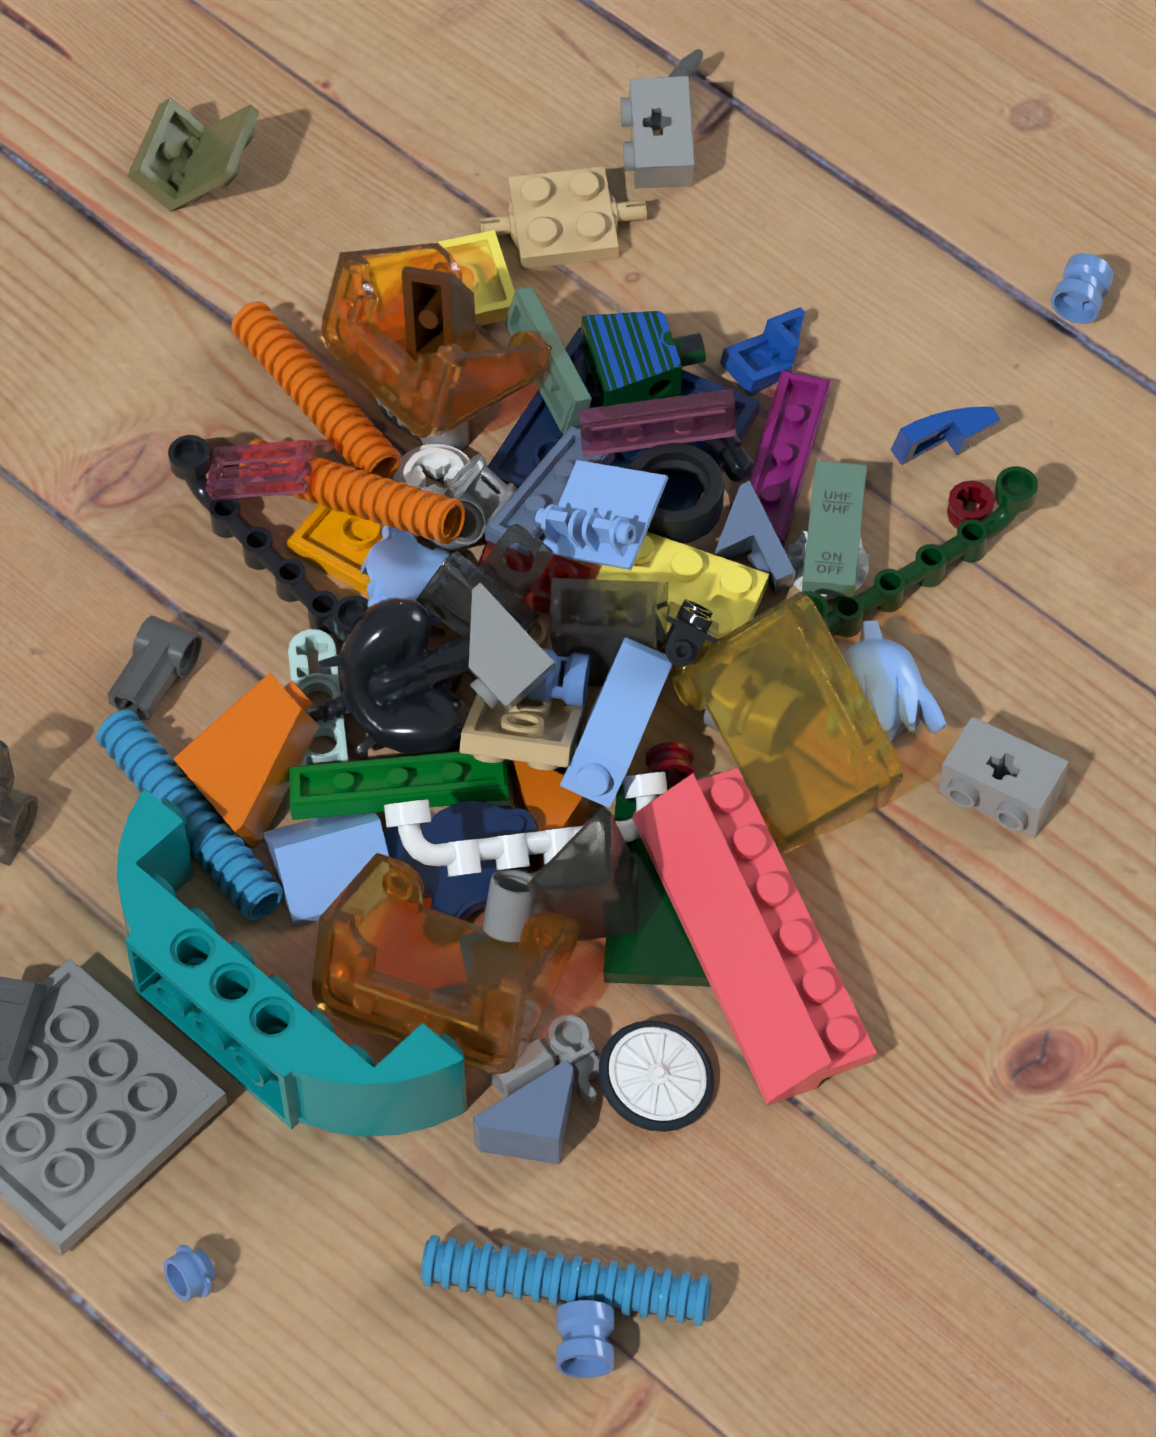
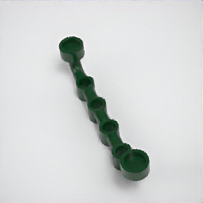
(1013, 492)

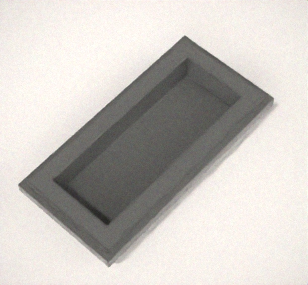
(18, 1014)

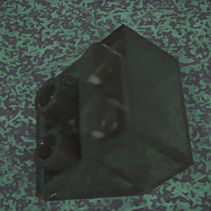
(599, 614)

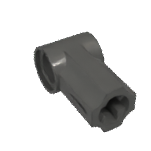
(159, 657)

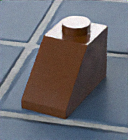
(436, 311)

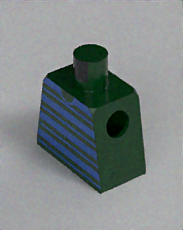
(636, 356)

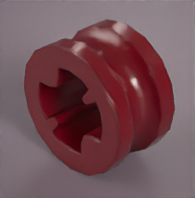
(969, 492)
(671, 758)

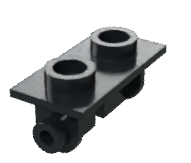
(688, 631)

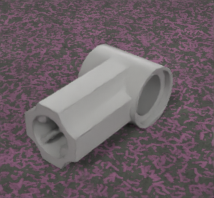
(508, 904)

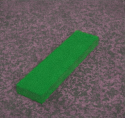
(371, 784)

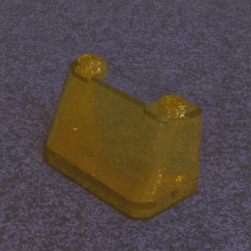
(794, 722)

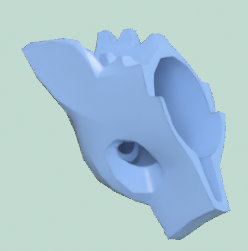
(892, 683)

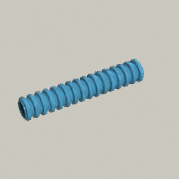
(210, 838)
(565, 1279)

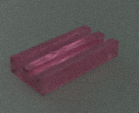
(258, 476)

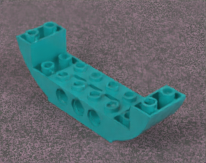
(251, 1019)

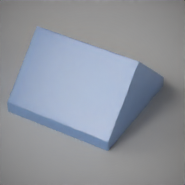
(321, 858)

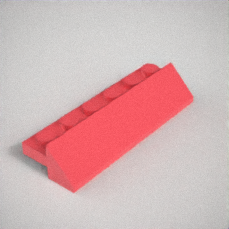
(753, 935)

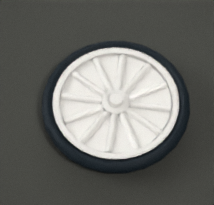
(656, 1076)

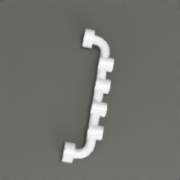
(507, 850)

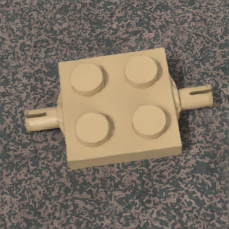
(563, 217)

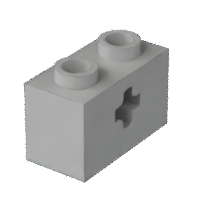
(661, 106)
(1003, 777)

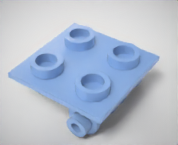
(602, 514)

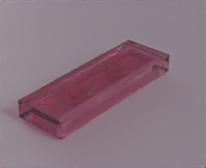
(657, 422)

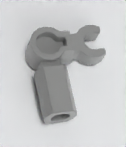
(565, 1040)

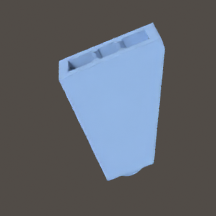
(616, 722)

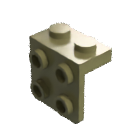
(185, 158)

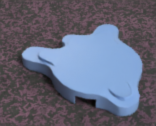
(400, 567)

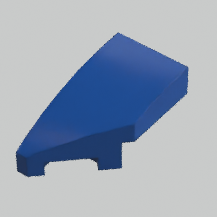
(761, 359)
(952, 426)

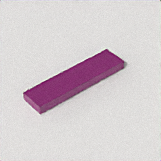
(788, 446)

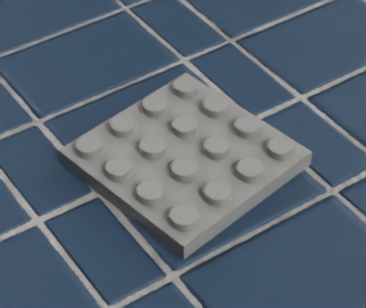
(92, 1109)

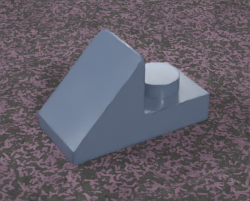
(751, 529)

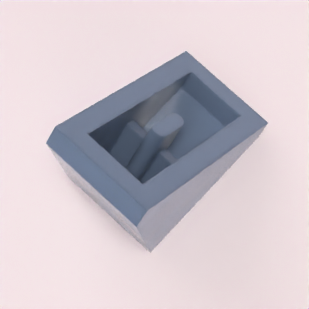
(530, 1120)

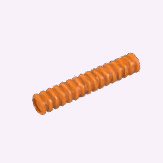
(314, 391)
(381, 500)

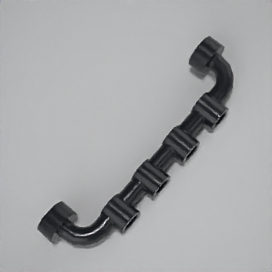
(191, 462)

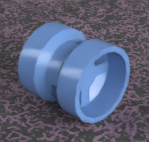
(1084, 280)
(574, 681)
(585, 1339)

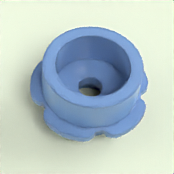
(189, 1273)

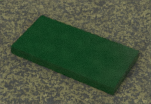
(661, 948)

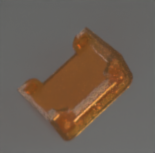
(442, 389)
(404, 965)

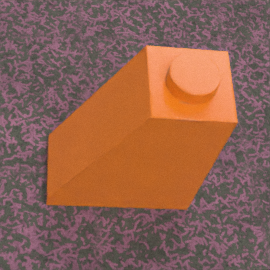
(247, 755)

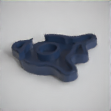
(462, 821)

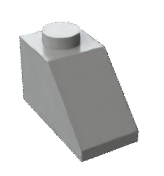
(502, 654)

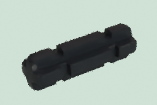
(737, 460)

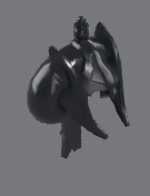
(398, 683)

